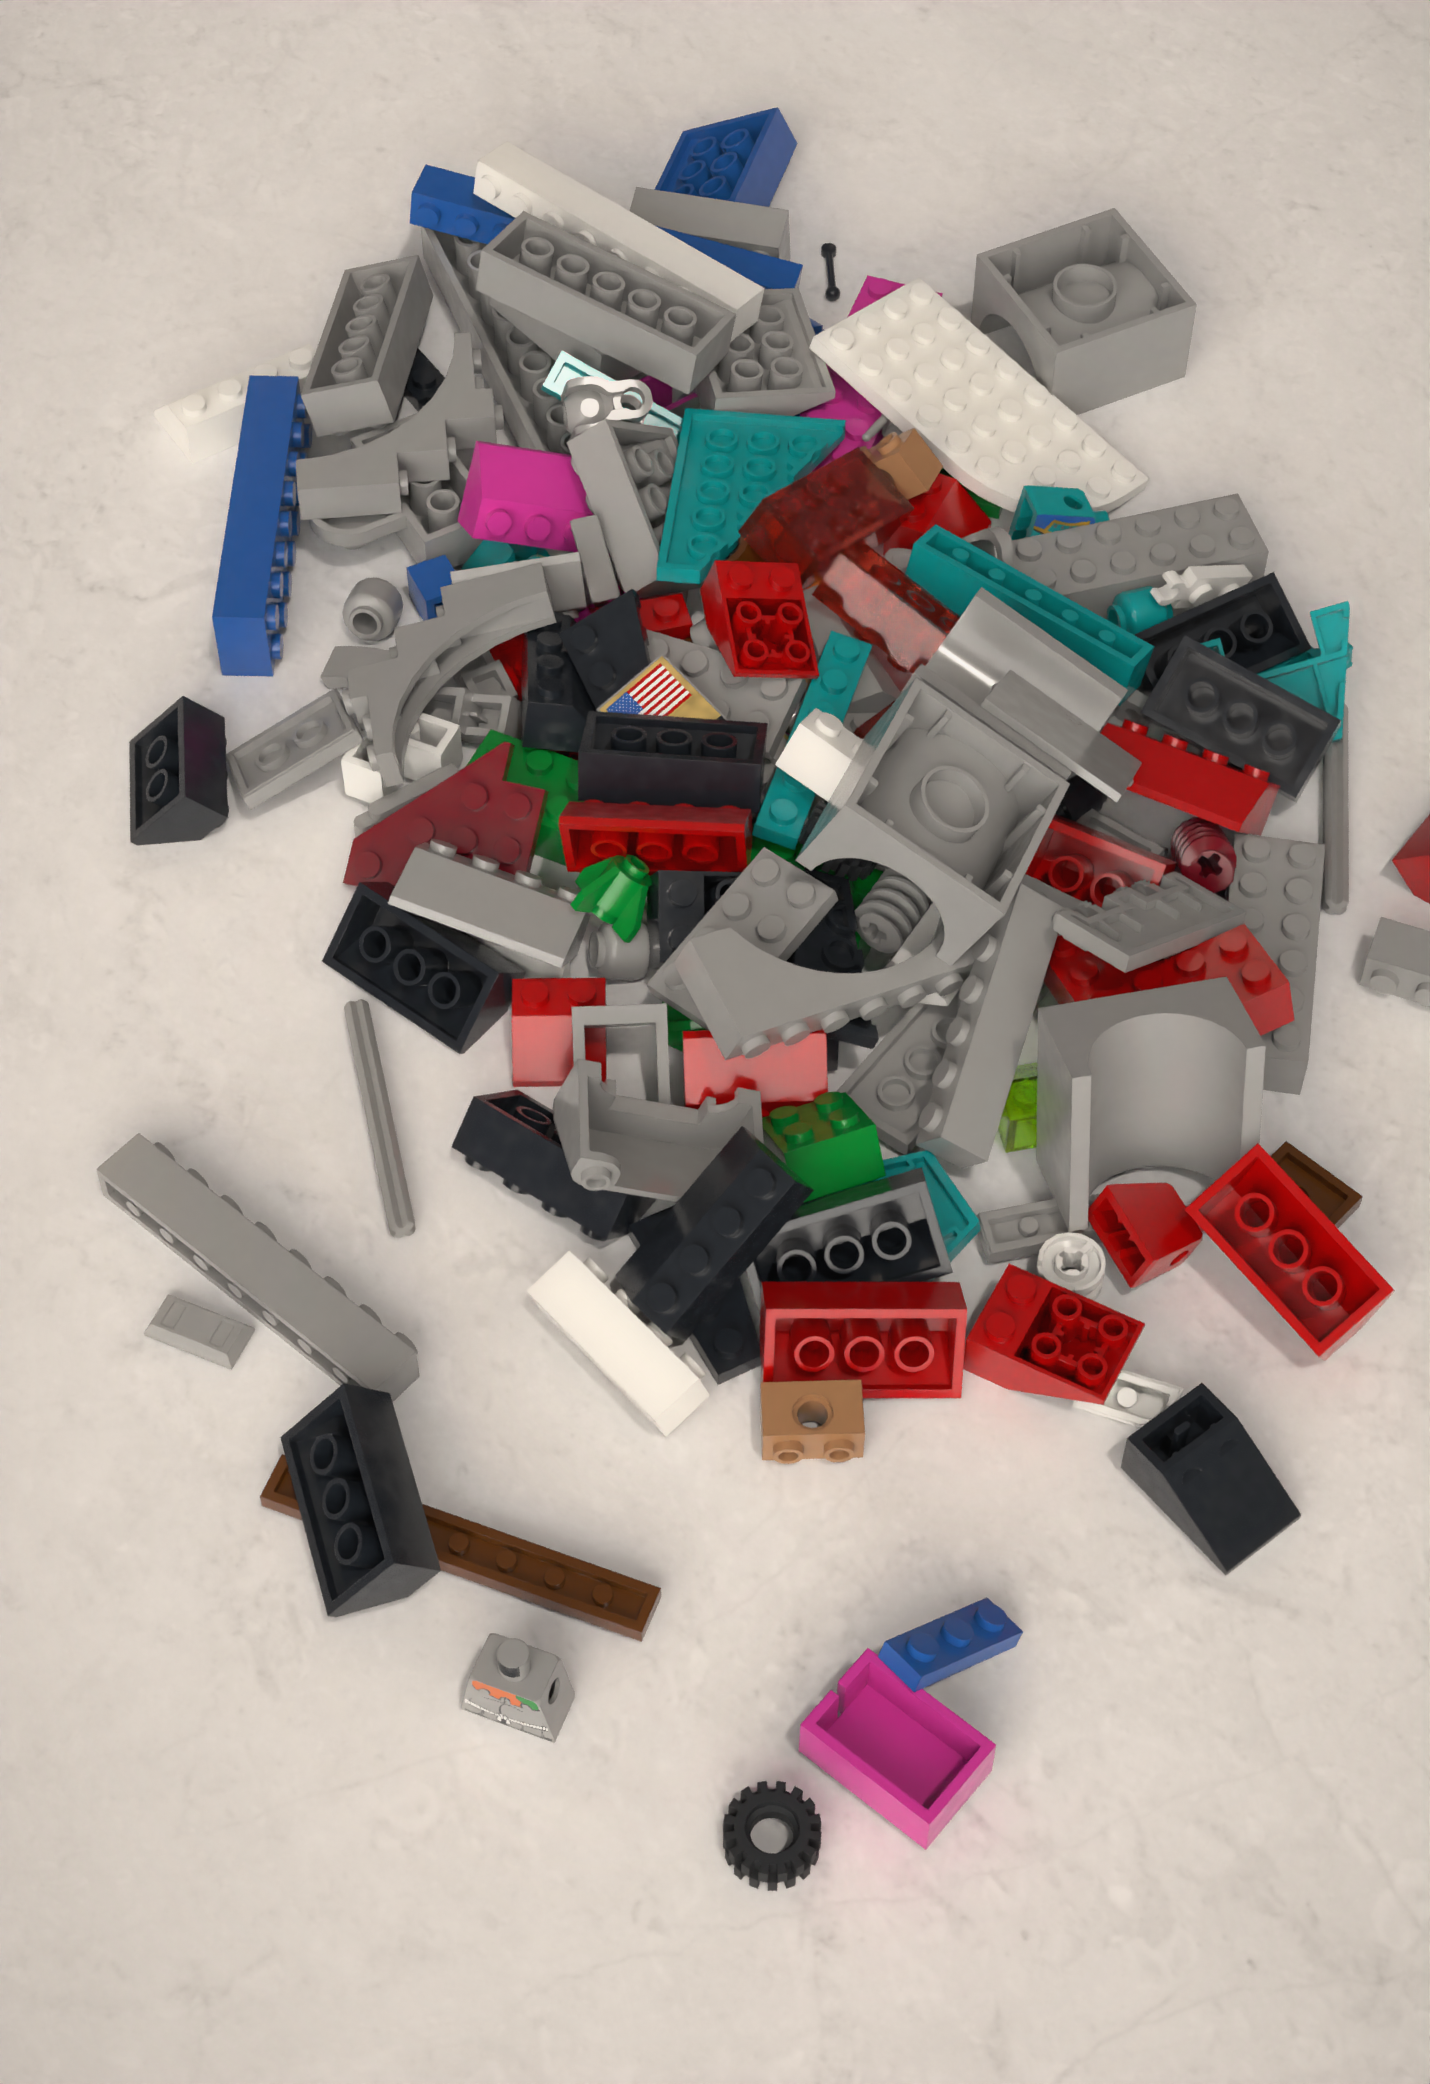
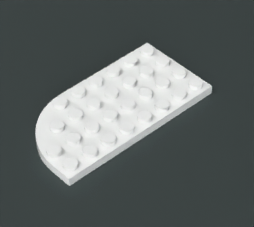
(971, 402)

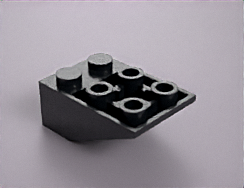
(678, 904)
(1209, 1478)

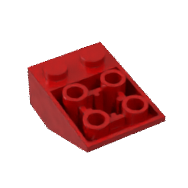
(759, 619)
(1049, 1340)

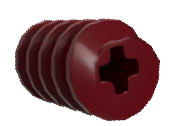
(1204, 854)

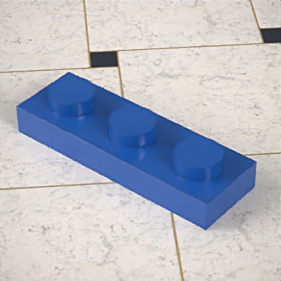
(950, 1644)

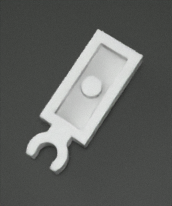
(1200, 584)

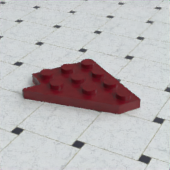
(469, 810)

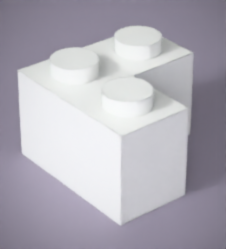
(429, 748)

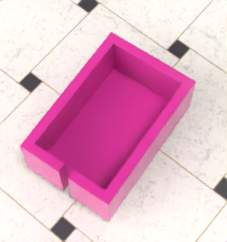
(896, 1749)

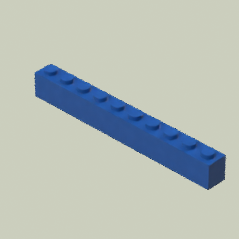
(447, 204)

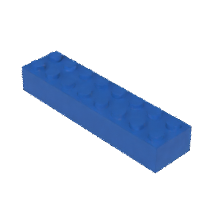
(261, 528)

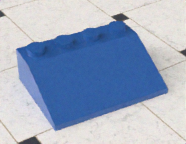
(732, 159)

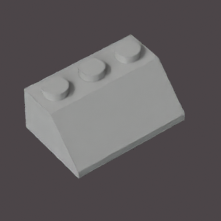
(562, 575)

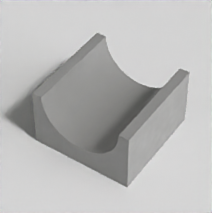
(1089, 310)
(997, 639)
(943, 809)
(1145, 1085)

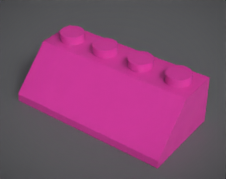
(522, 497)

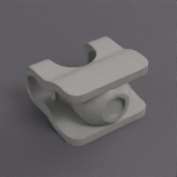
(593, 399)

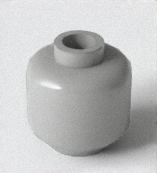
(372, 609)
(617, 958)

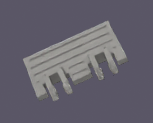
(1147, 921)

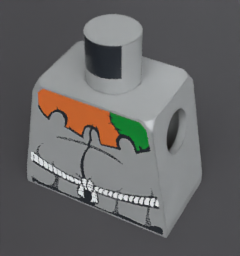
(514, 1687)

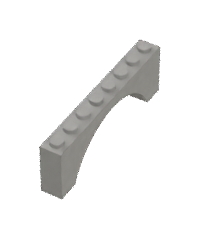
(763, 1000)

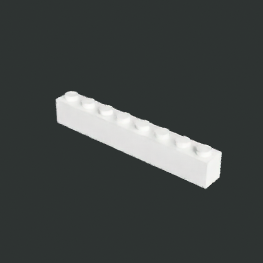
(524, 183)

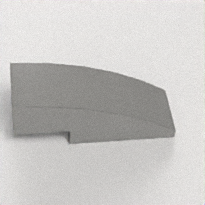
(477, 712)

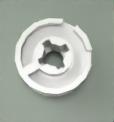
(1076, 1252)

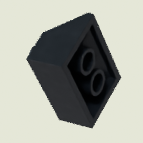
(178, 776)

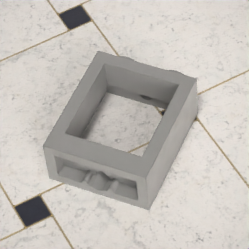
(625, 1016)

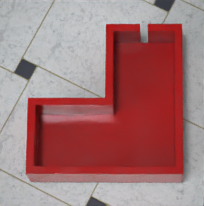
(1234, 954)

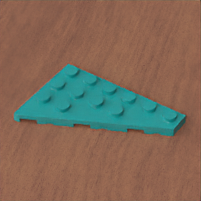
(723, 474)

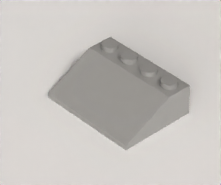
(770, 364)
(628, 486)

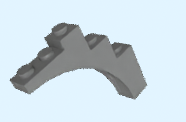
(378, 473)
(428, 653)

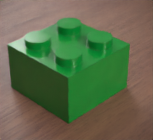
(826, 1143)

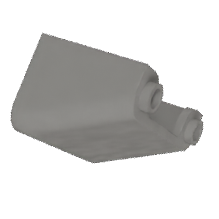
(643, 1143)

